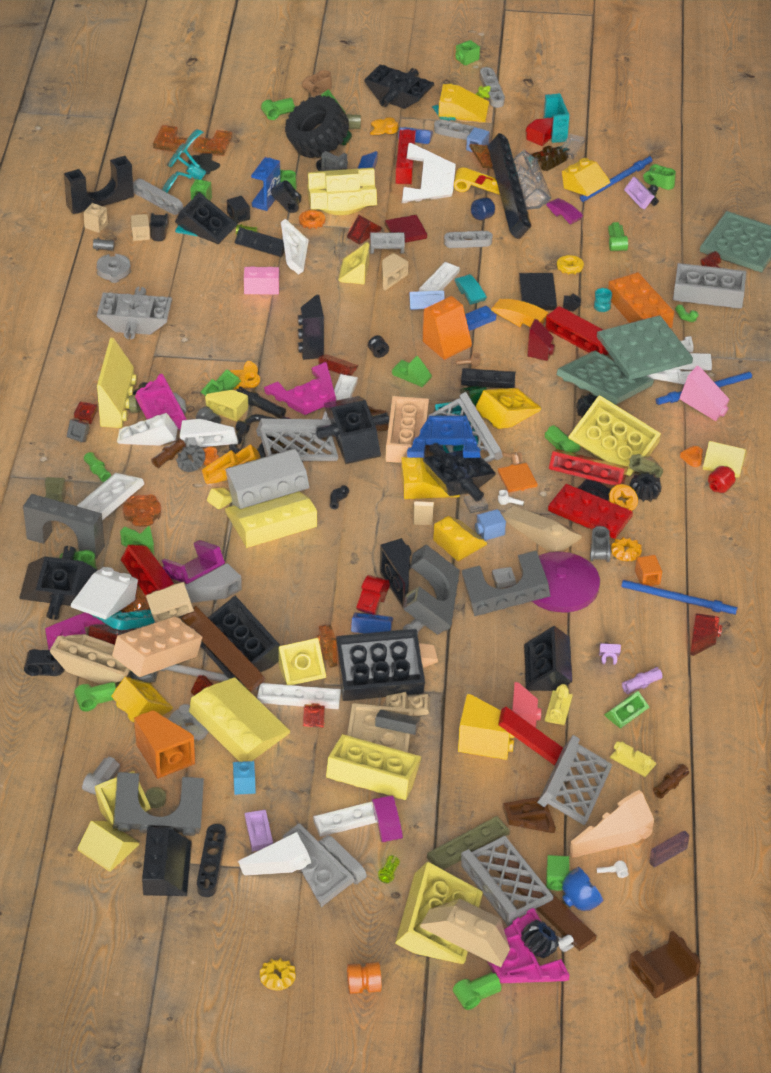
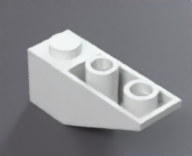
(153, 431)

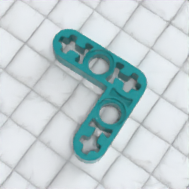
(129, 620)

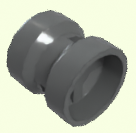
(207, 414)

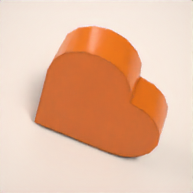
(210, 455)
(692, 456)

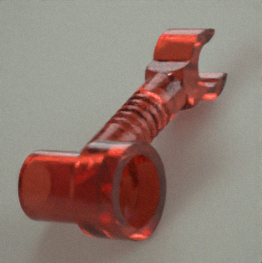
(711, 260)

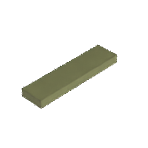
(450, 852)

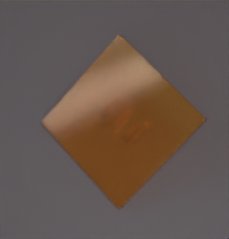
(482, 154)

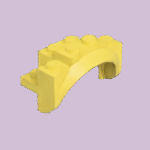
(342, 190)

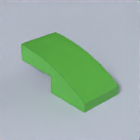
(225, 382)

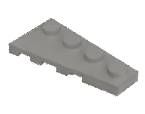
(324, 873)

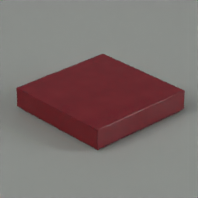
(409, 225)

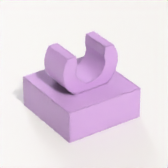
(609, 650)

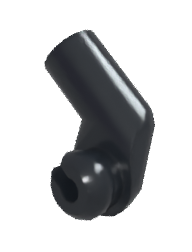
(653, 189)
(338, 495)

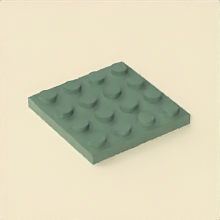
(740, 241)
(644, 347)
(602, 377)

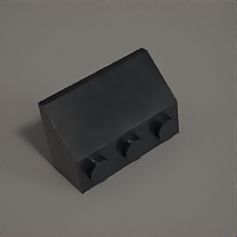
(312, 329)
(548, 661)
(166, 863)

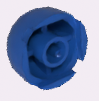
(580, 891)

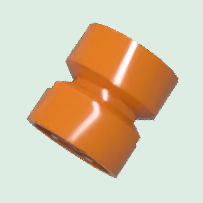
(364, 977)

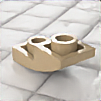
(419, 703)

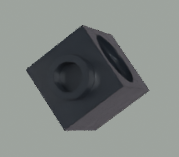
(238, 209)

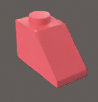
(526, 704)

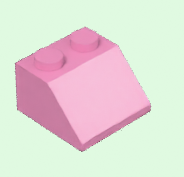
(261, 280)

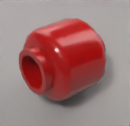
(721, 479)

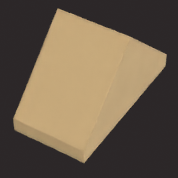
(423, 513)

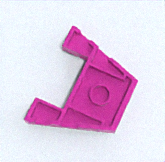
(308, 396)
(71, 626)
(520, 963)

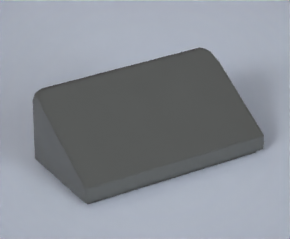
(397, 722)

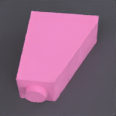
(704, 395)

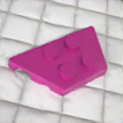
(159, 399)

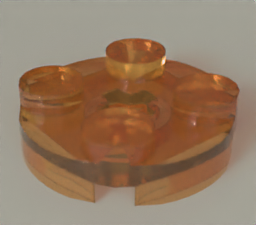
(148, 503)

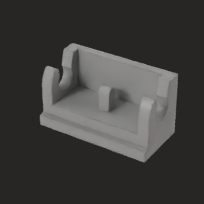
(387, 241)

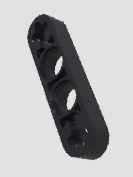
(211, 860)

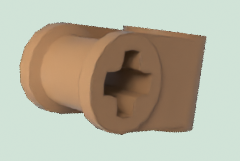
(318, 82)

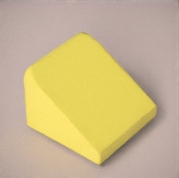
(219, 497)

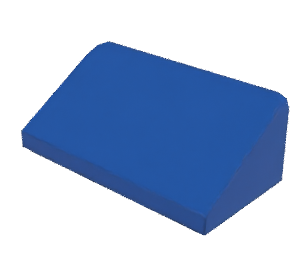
(422, 136)
(369, 160)
(370, 623)

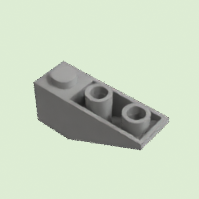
(215, 585)

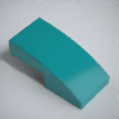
(471, 288)

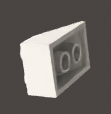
(106, 593)

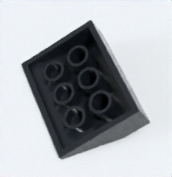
(246, 634)
(380, 664)

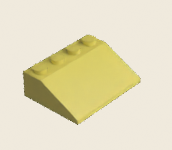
(115, 386)
(614, 434)
(273, 518)
(237, 719)
(428, 890)

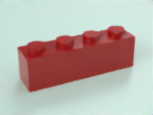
(404, 166)
(574, 330)
(588, 467)
(145, 568)

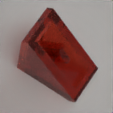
(361, 229)

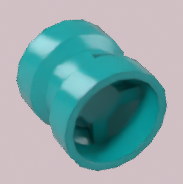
(602, 300)

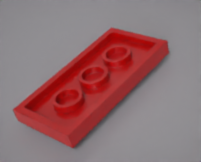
(590, 510)

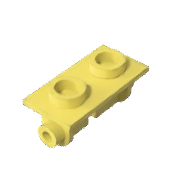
(559, 705)
(633, 760)

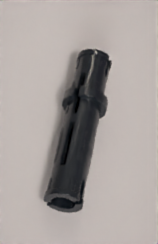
(264, 404)

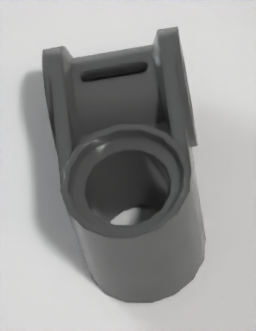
(600, 544)

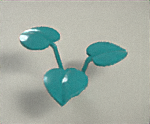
(194, 171)

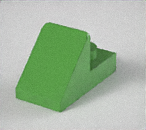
(412, 372)
(132, 537)

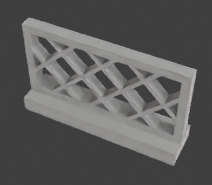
(477, 423)
(296, 429)
(558, 776)
(488, 884)

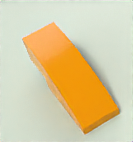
(519, 312)
(216, 471)

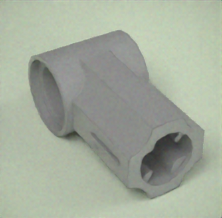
(105, 771)

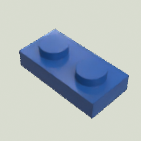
(479, 317)

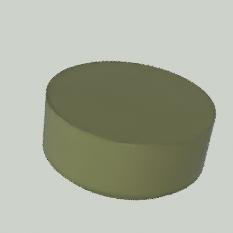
(133, 404)
(156, 797)

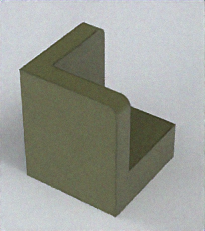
(55, 488)

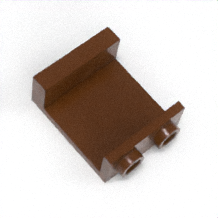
(665, 966)

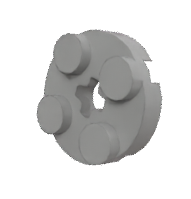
(113, 267)
(183, 716)

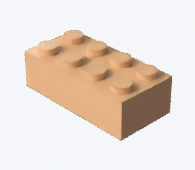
(405, 423)
(157, 646)

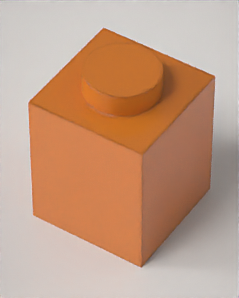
(648, 570)

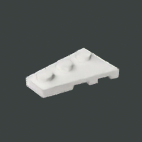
(295, 246)

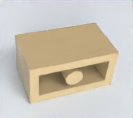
(169, 602)

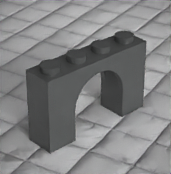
(84, 522)
(443, 576)
(489, 599)
(130, 815)

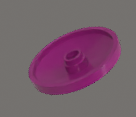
(571, 582)

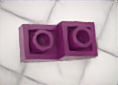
(563, 208)
(387, 818)

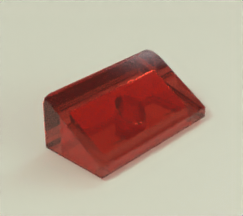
(338, 365)

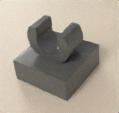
(78, 430)

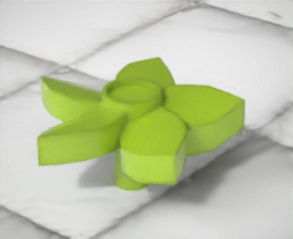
(483, 92)

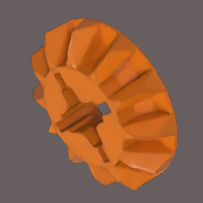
(317, 217)

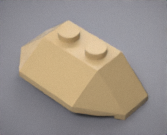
(88, 658)
(469, 929)

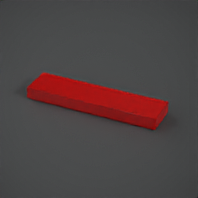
(529, 735)

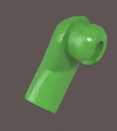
(691, 317)

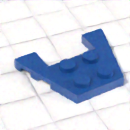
(445, 431)

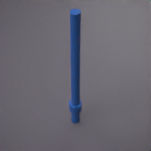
(637, 166)
(675, 396)
(716, 606)

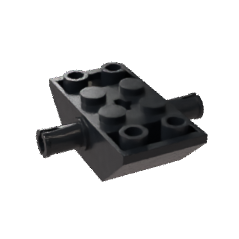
(397, 87)
(353, 428)
(458, 474)
(56, 580)

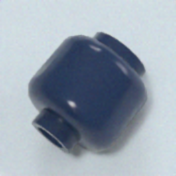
(482, 208)

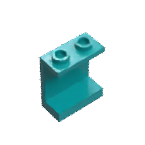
(555, 108)

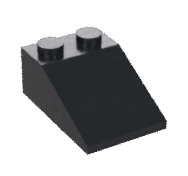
(205, 220)
(395, 567)

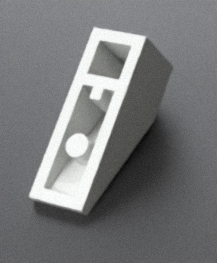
(207, 433)
(279, 857)

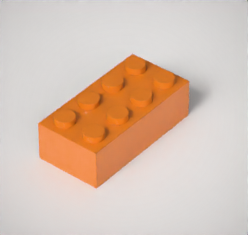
(638, 299)

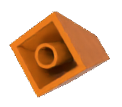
(446, 328)
(163, 744)

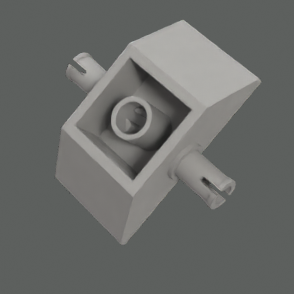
(134, 312)

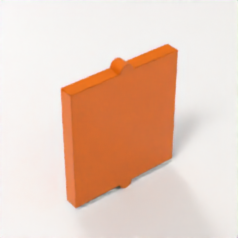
(517, 477)

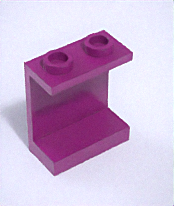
(208, 559)

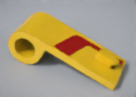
(466, 177)

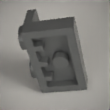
(333, 162)

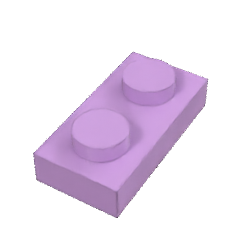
(639, 193)
(258, 830)

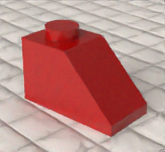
(539, 131)

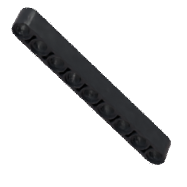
(509, 186)

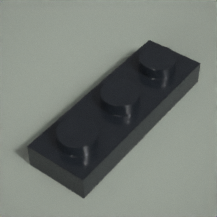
(260, 242)
(488, 378)

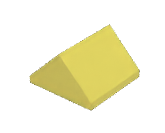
(355, 266)
(724, 455)
(301, 662)
(106, 798)
(106, 844)

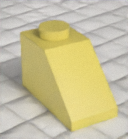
(228, 403)

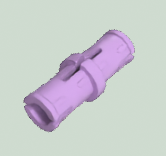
(642, 680)

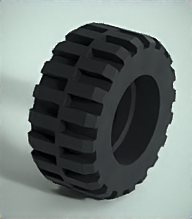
(309, 114)

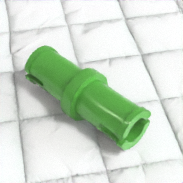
(97, 466)

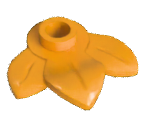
(381, 126)
(248, 376)

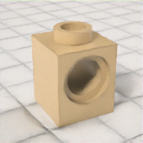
(95, 217)
(140, 227)

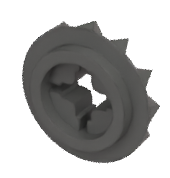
(198, 458)

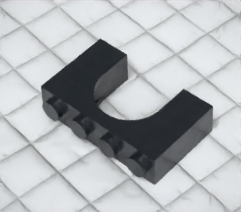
(118, 188)

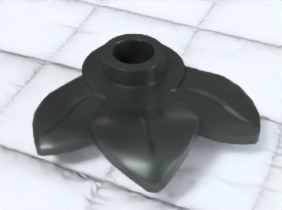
(205, 162)

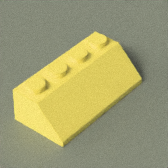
(373, 767)

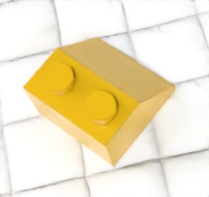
(584, 177)
(457, 538)
(138, 698)

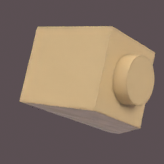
(393, 270)

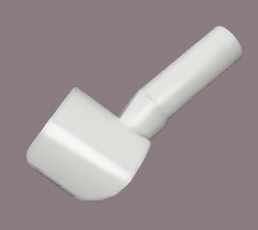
(504, 498)
(619, 867)
(565, 943)

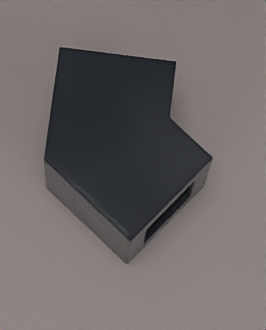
(571, 302)

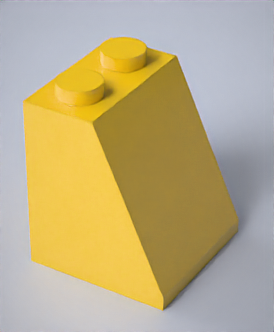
(480, 730)

